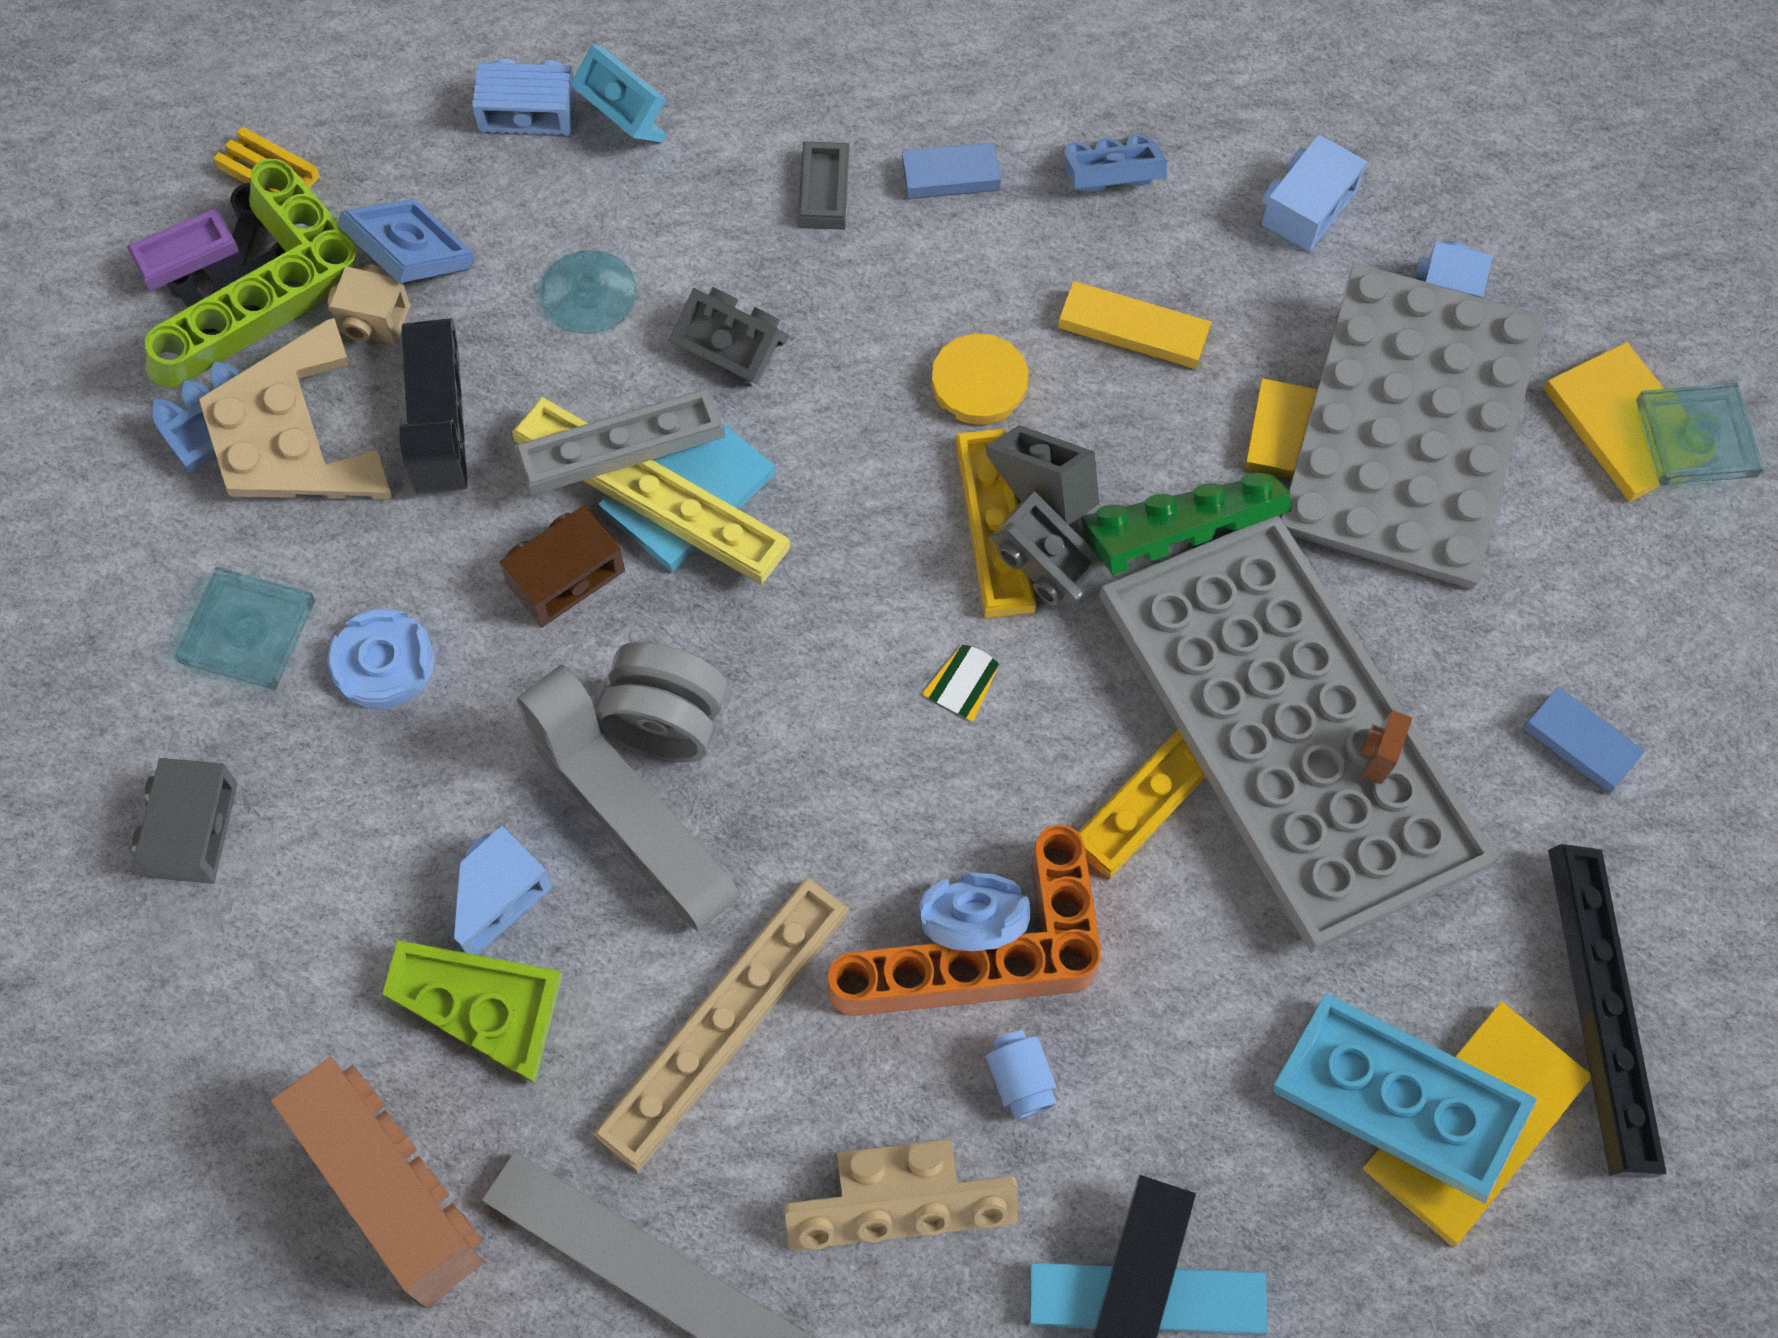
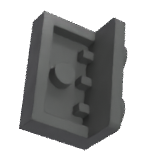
(1046, 551)

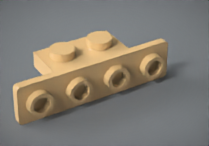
(900, 1195)

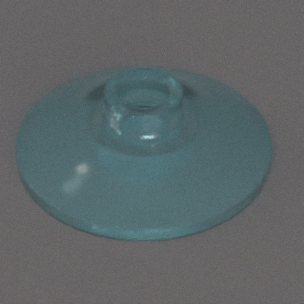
(589, 306)

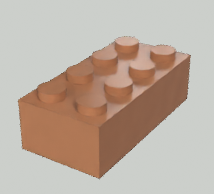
(377, 1182)

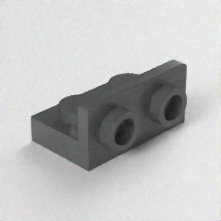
(727, 335)

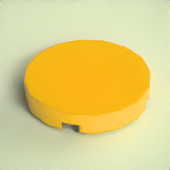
(979, 379)

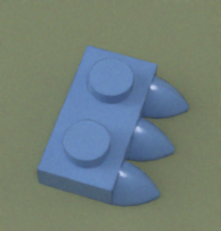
(1114, 163)
(187, 430)

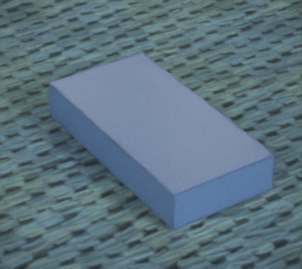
(951, 170)
(1584, 740)

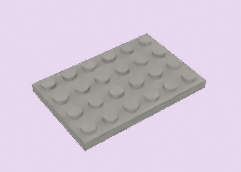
(1413, 425)

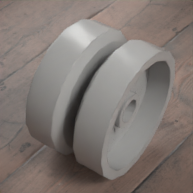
(661, 702)

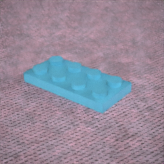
(1405, 1097)

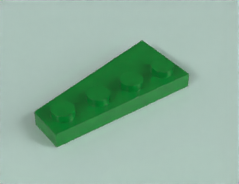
(1163, 519)

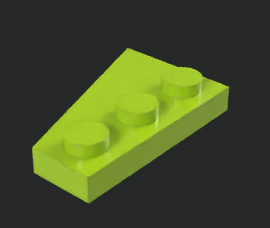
(479, 1000)

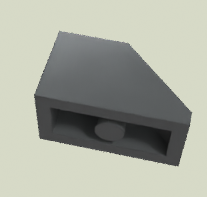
(1051, 467)

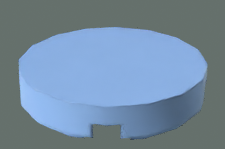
(381, 659)
(974, 913)

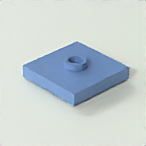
(406, 240)

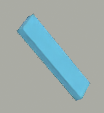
(1196, 1301)

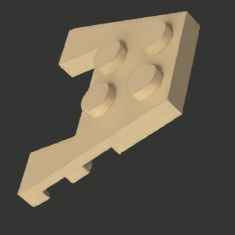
(267, 433)

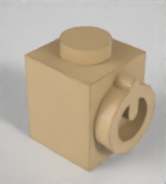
(369, 304)

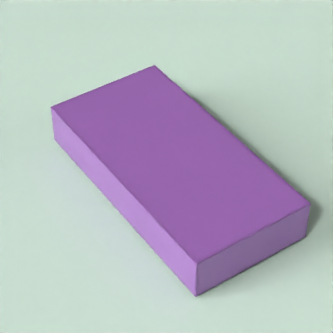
(183, 249)

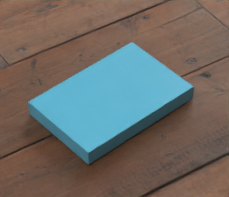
(721, 467)

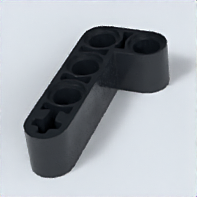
(434, 431)

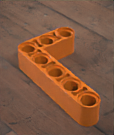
(994, 981)

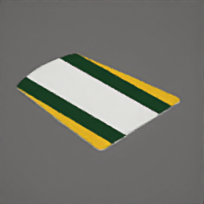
(963, 681)

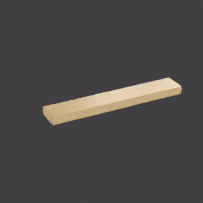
(721, 1024)

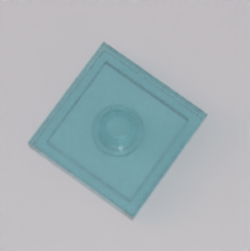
(1699, 434)
(245, 628)

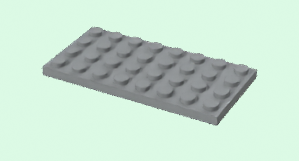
(1277, 717)

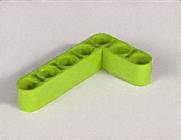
(263, 287)

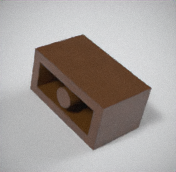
(562, 565)

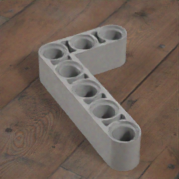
(571, 744)

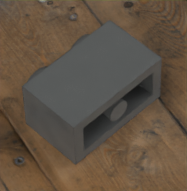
(184, 820)

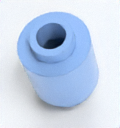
(1021, 1074)

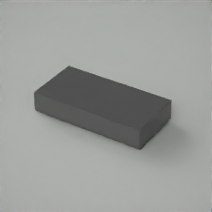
(823, 185)

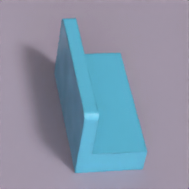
(619, 94)

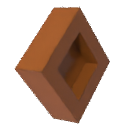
(1384, 746)

